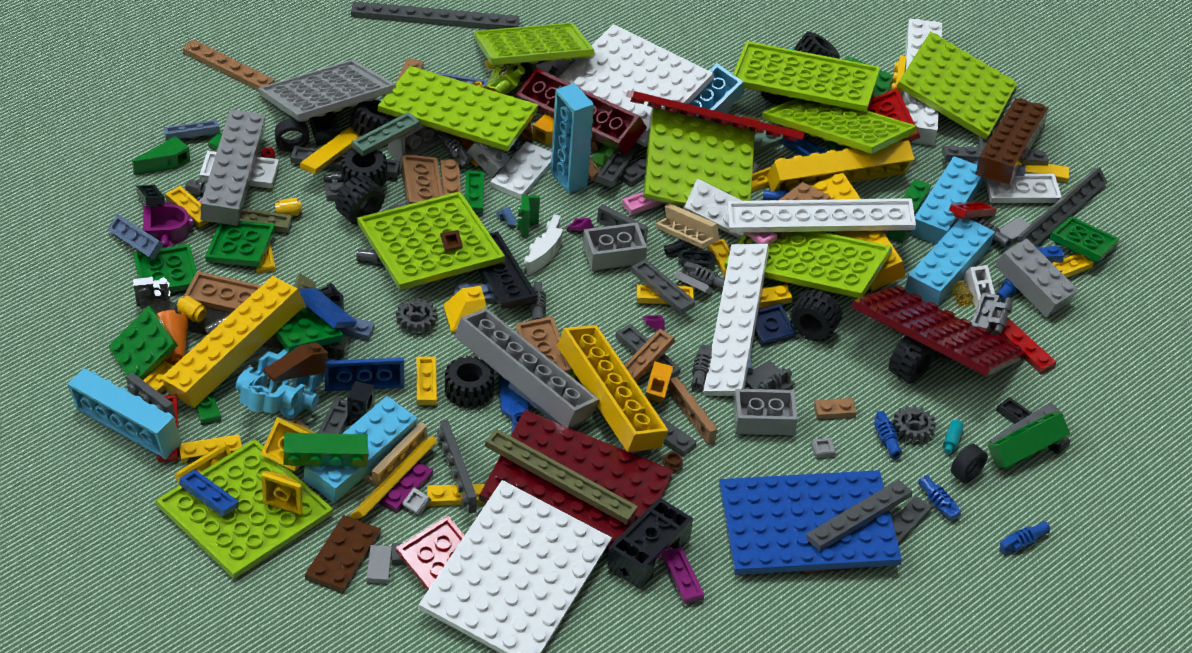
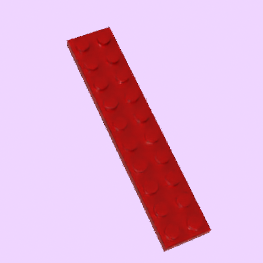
(708, 114)

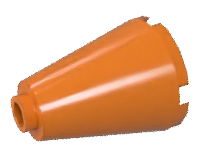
(177, 326)

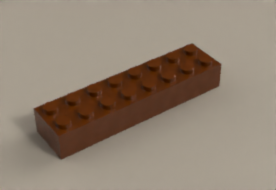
(1012, 141)

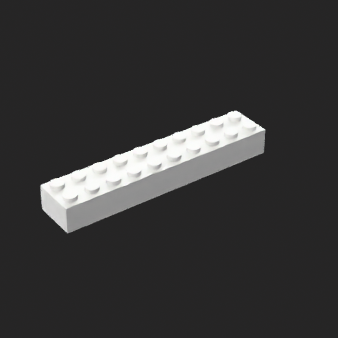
(923, 115)

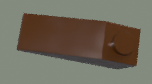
(300, 362)

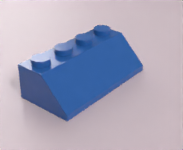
(380, 372)

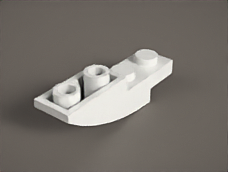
(544, 248)

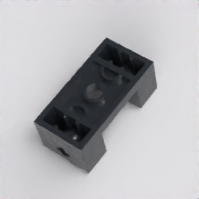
(635, 553)

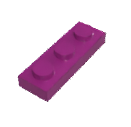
(414, 478)
(682, 575)

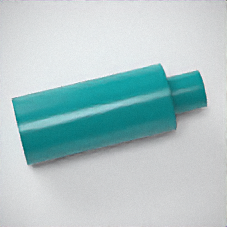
(953, 436)

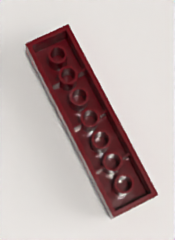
(611, 123)

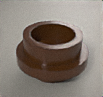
(673, 461)

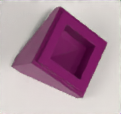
(580, 224)
(655, 321)

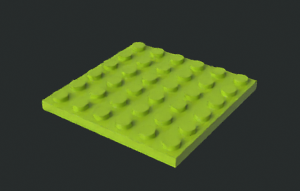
(533, 44)
(957, 85)
(693, 149)
(411, 243)
(253, 528)

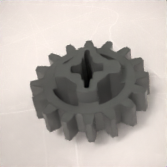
(416, 315)
(914, 423)

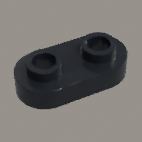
(699, 257)

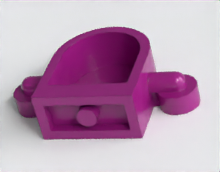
(167, 223)

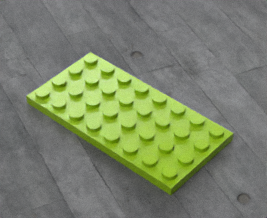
(807, 76)
(459, 108)
(845, 126)
(824, 261)

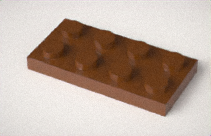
(342, 554)

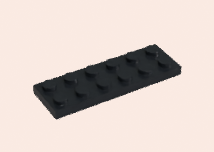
(507, 279)

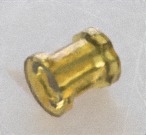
(963, 295)

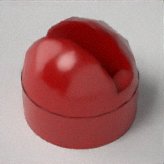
(265, 151)

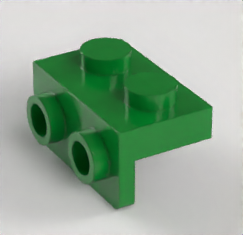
(528, 213)

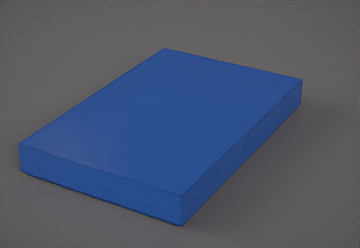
(326, 308)

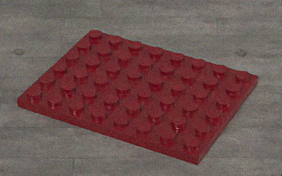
(940, 330)
(606, 465)

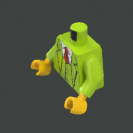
(503, 78)

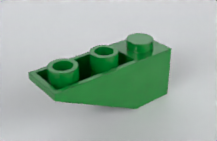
(163, 157)

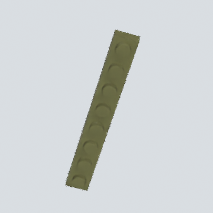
(561, 476)

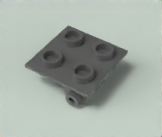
(769, 377)

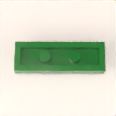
(474, 190)

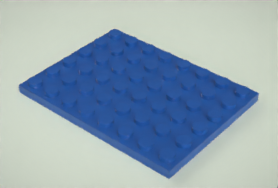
(773, 514)

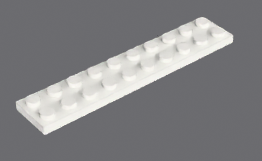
(820, 215)
(736, 319)

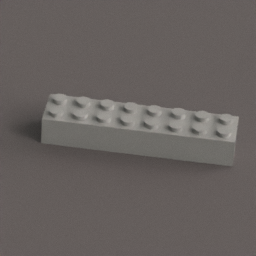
(233, 167)
(526, 368)

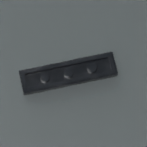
(1015, 412)

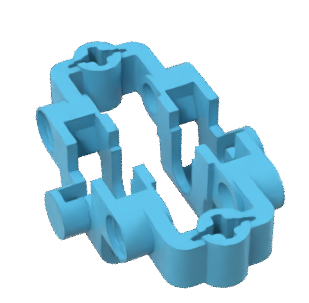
(287, 399)

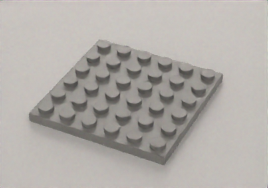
(326, 90)

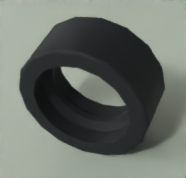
(291, 125)
(969, 463)

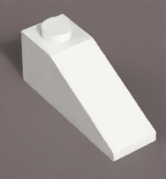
(979, 282)

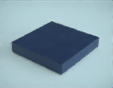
(773, 325)

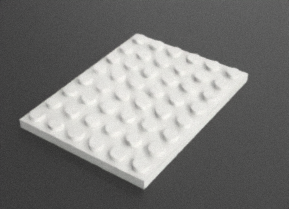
(634, 64)
(515, 572)

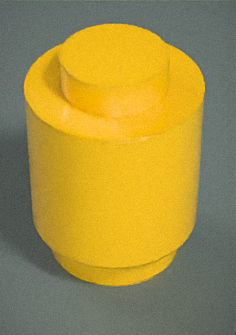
(288, 207)
(193, 309)

